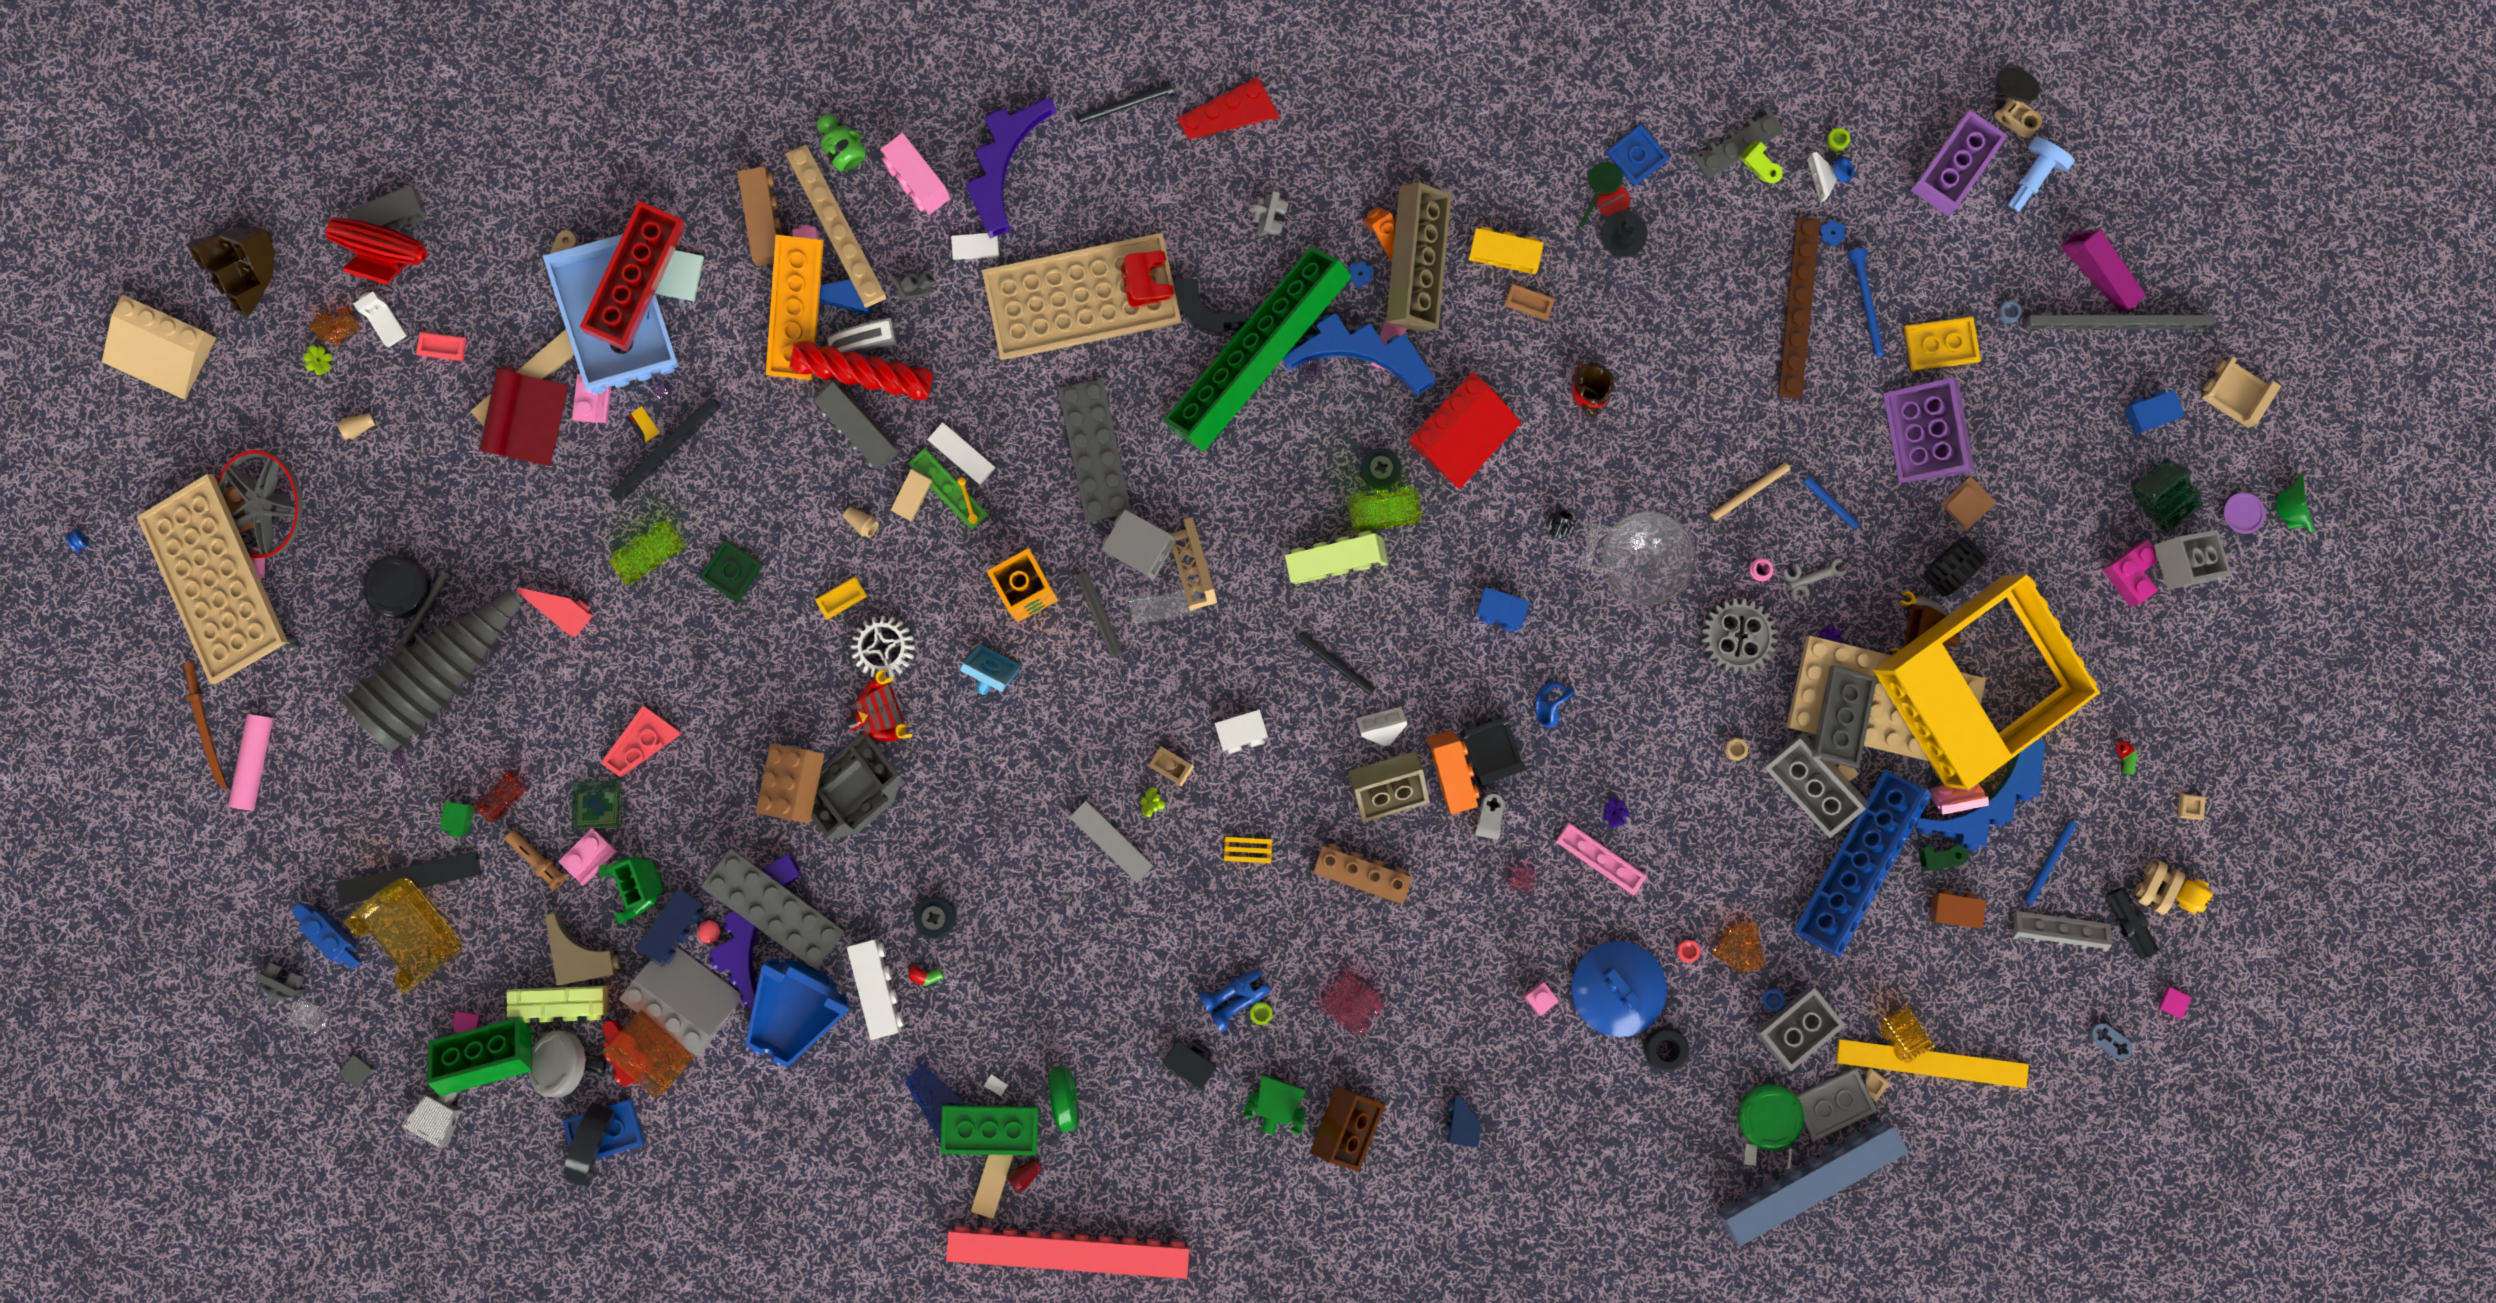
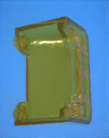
(407, 931)

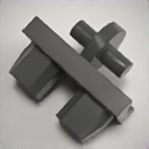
(914, 285)
(270, 977)

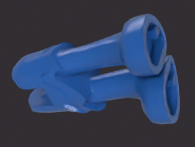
(1237, 986)

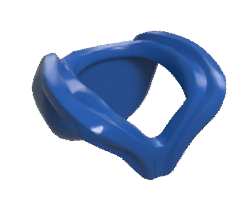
(1547, 711)

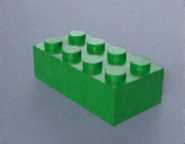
(479, 1056)

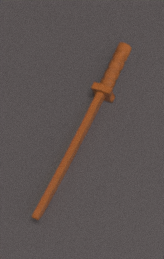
(202, 725)

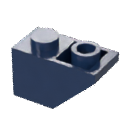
(1463, 1125)

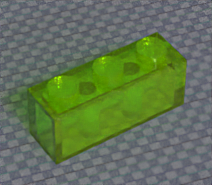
(647, 552)

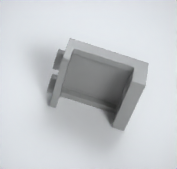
(1138, 544)

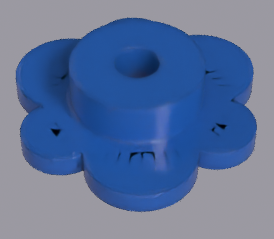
(1837, 228)
(1367, 272)

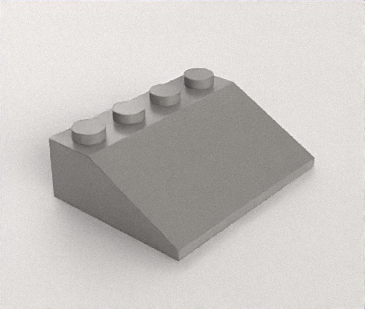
(683, 1000)

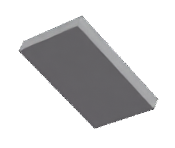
(1835, 1104)

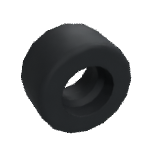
(1681, 1049)

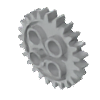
(1760, 640)

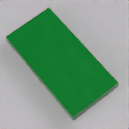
(989, 1129)

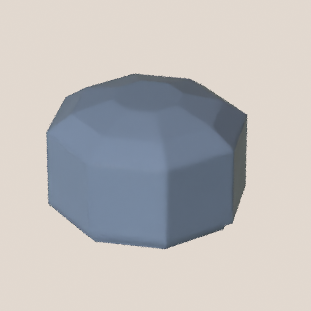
(2009, 311)

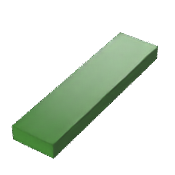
(947, 487)

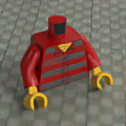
(879, 711)

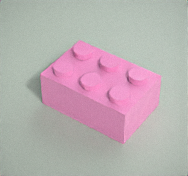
(914, 174)

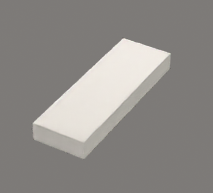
(961, 453)

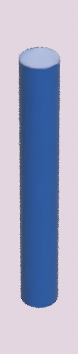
(1831, 502)

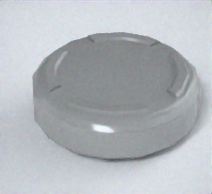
(557, 1064)

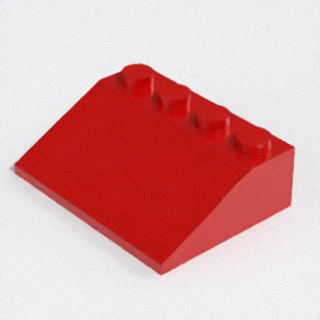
(1464, 430)

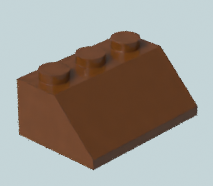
(1347, 1128)

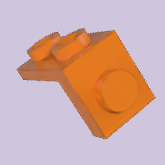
(1383, 225)

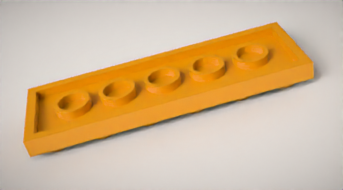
(793, 301)

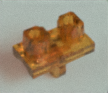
(335, 328)

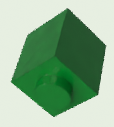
(456, 818)

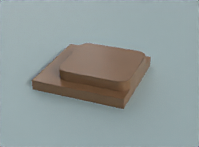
(1968, 503)

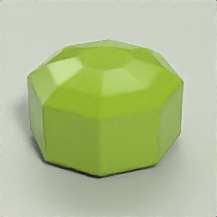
(1838, 139)
(1261, 1013)

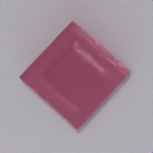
(1522, 879)

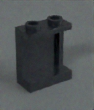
(1493, 750)

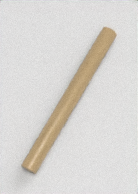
(1750, 491)

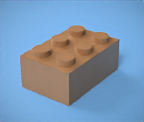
(789, 783)

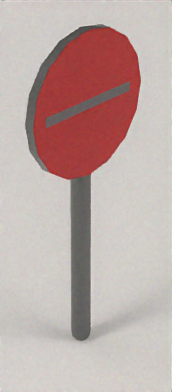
(1614, 202)

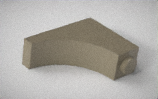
(573, 960)

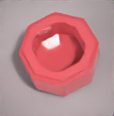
(709, 931)
(1688, 951)

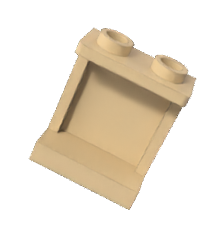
(2239, 392)

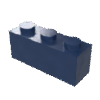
(671, 928)

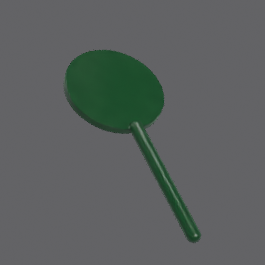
(1603, 179)

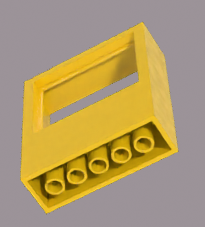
(1946, 712)

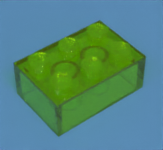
(1383, 509)

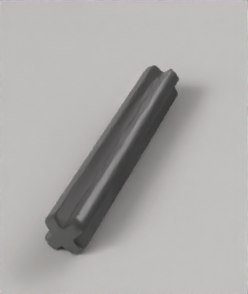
(1099, 614)

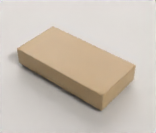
(911, 494)

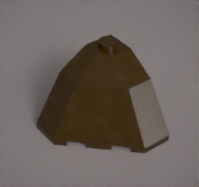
(239, 262)

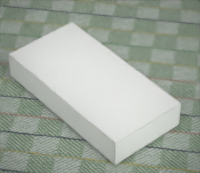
(974, 246)

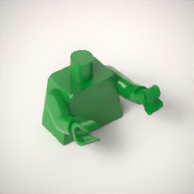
(637, 884)
(1276, 1103)

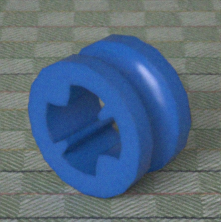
(76, 540)

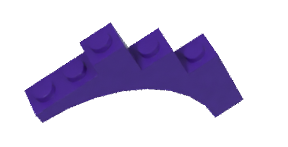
(994, 159)
(738, 952)

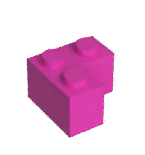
(2128, 573)

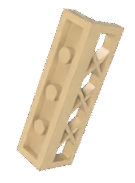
(1199, 561)

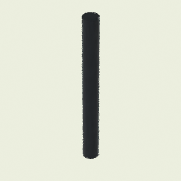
(1335, 663)

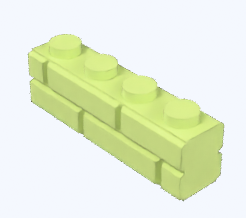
(558, 1002)

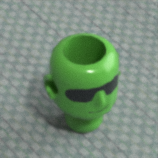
(840, 143)

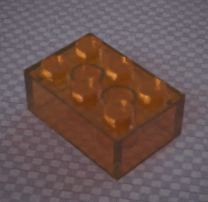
(648, 1054)

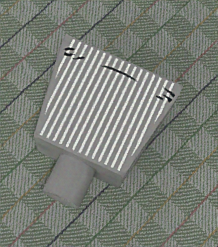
(434, 1119)

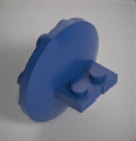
(1618, 988)

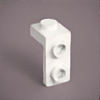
(380, 317)

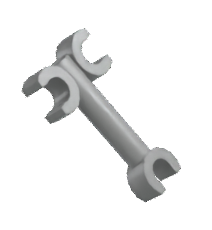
(1798, 583)

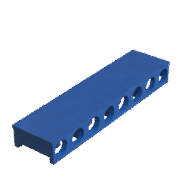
(1862, 863)

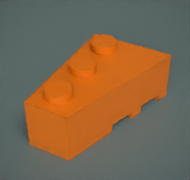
(1453, 771)

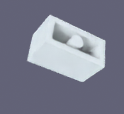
(1241, 731)

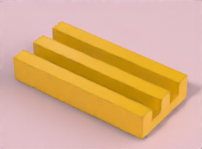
(1251, 850)

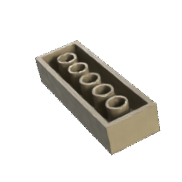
(1418, 257)

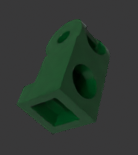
(1949, 857)

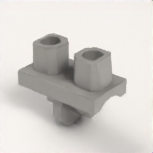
(1265, 212)

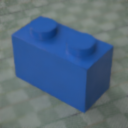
(2154, 412)
(1502, 609)

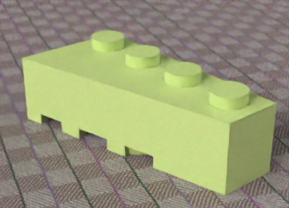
(1336, 557)

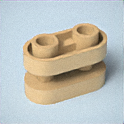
(2147, 891)

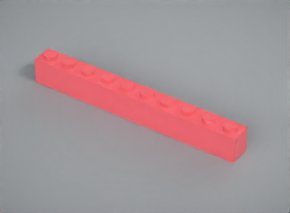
(1068, 1253)

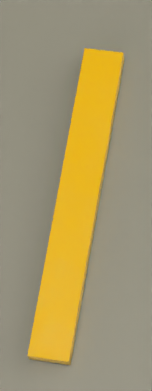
(1934, 1064)

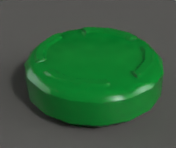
(1063, 1098)
(1770, 1116)

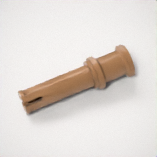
(543, 867)

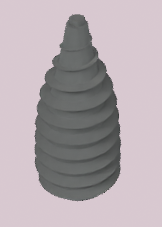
(426, 674)

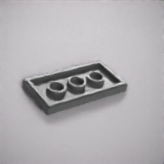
(1844, 717)

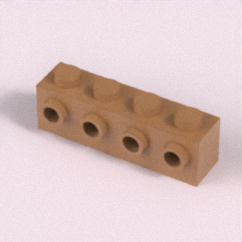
(760, 213)
(1363, 875)

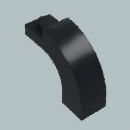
(1201, 317)
(587, 1143)

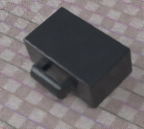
(1189, 1064)

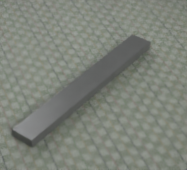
(2118, 321)

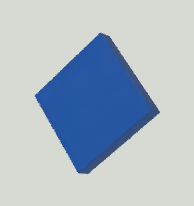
(1637, 155)

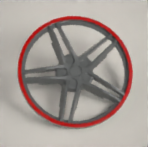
(263, 501)

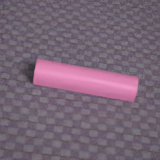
(250, 762)

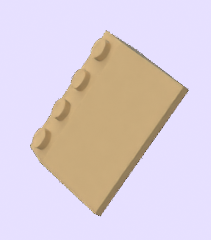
(155, 347)

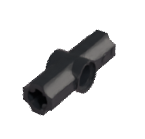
(2132, 923)

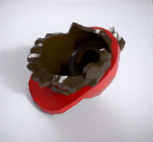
(1592, 387)

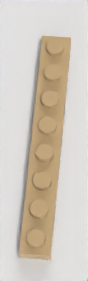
(835, 226)

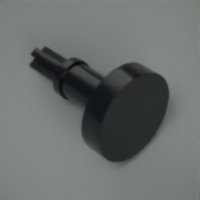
(1624, 234)

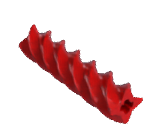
(853, 368)

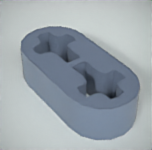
(2108, 1045)

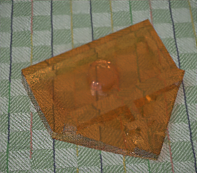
(1741, 948)

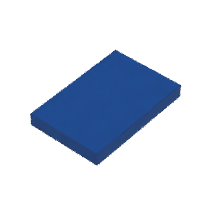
(623, 1134)

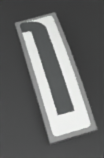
(864, 337)

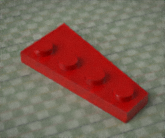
(1229, 111)

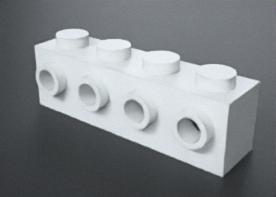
(874, 989)

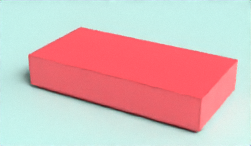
(441, 346)

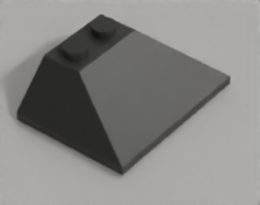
(854, 789)

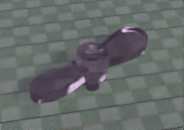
(403, 769)

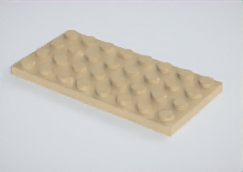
(1073, 298)
(212, 579)
(1885, 726)

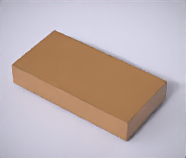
(1529, 302)

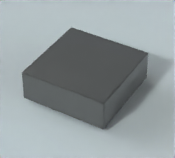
(356, 1071)

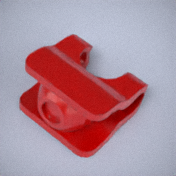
(1137, 281)

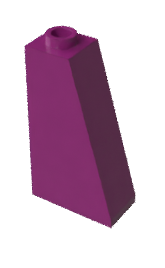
(2104, 268)

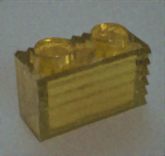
(1906, 1035)

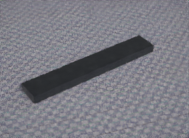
(664, 450)
(421, 875)

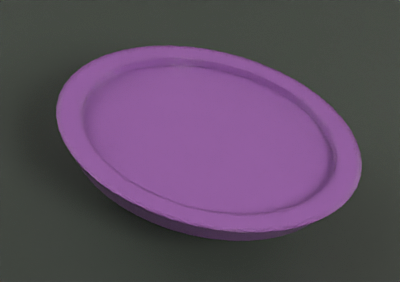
(2244, 513)

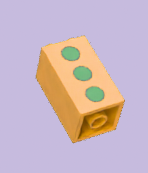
(1022, 585)

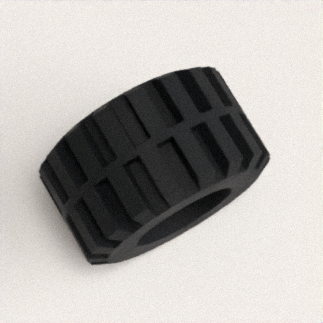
(1954, 566)

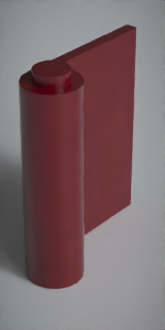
(523, 417)

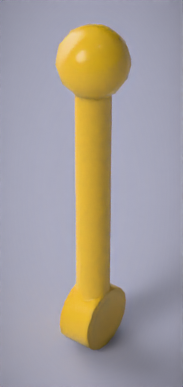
(972, 517)

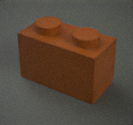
(1958, 910)

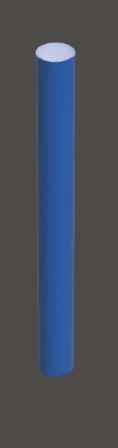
(2050, 862)

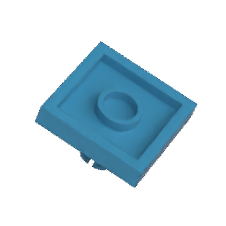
(989, 669)

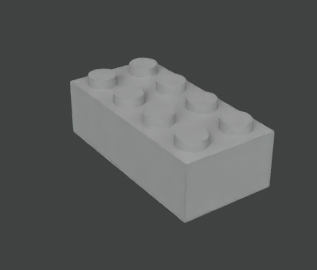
(1816, 785)

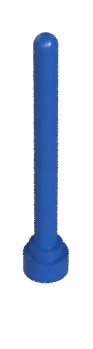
(1858, 258)

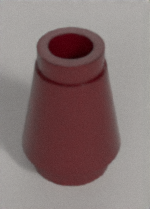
(1023, 1176)

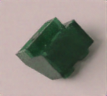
(2167, 495)

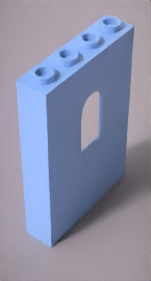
(575, 278)

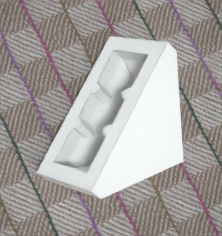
(1822, 175)
(1382, 726)

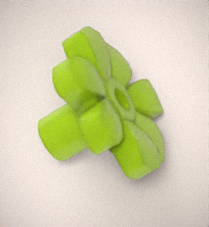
(317, 360)
(1151, 802)

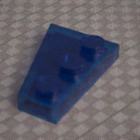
(930, 1095)

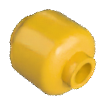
(2194, 896)

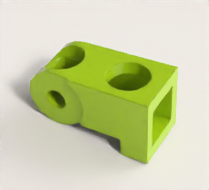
(1760, 164)

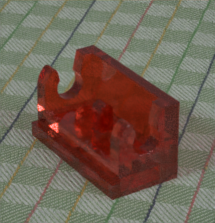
(500, 797)

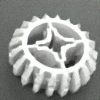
(872, 650)

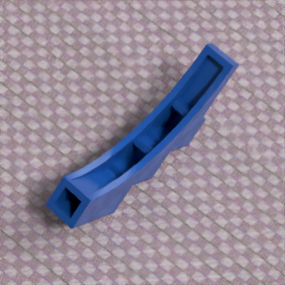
(1365, 344)

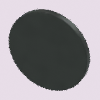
(2017, 84)

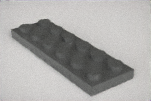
(1094, 450)
(772, 908)

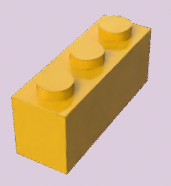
(1506, 250)

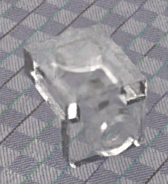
(309, 1015)

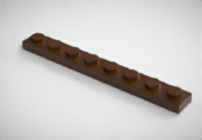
(1799, 308)

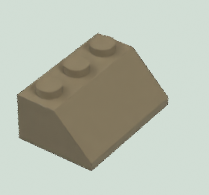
(1389, 786)

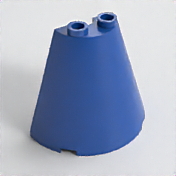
(792, 1010)

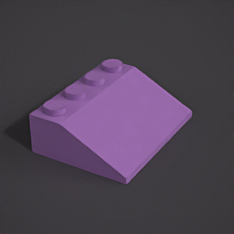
(1929, 431)

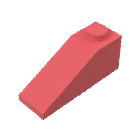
(563, 611)

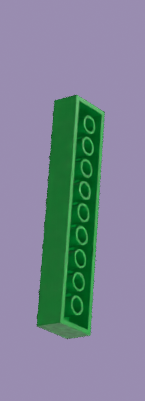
(1257, 348)

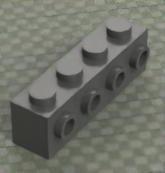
(857, 425)

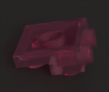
(1351, 1003)

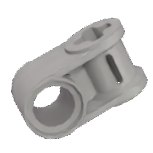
(1490, 821)

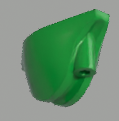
(2292, 506)

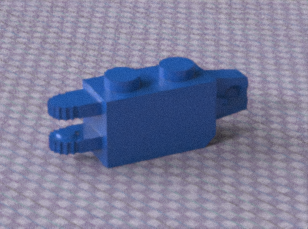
(327, 935)

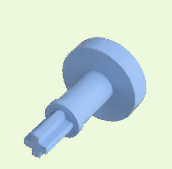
(2048, 156)

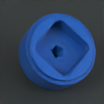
(1843, 169)

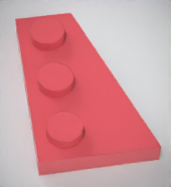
(639, 741)

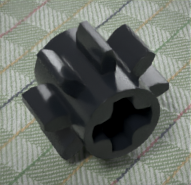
(1561, 524)

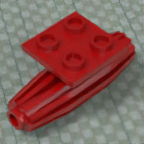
(378, 249)

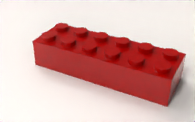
(632, 276)

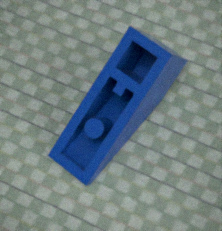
(844, 296)

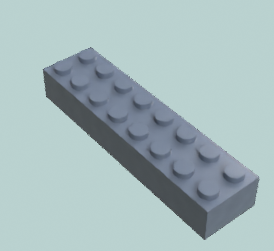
(1811, 1182)

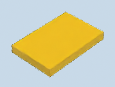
(1942, 343)

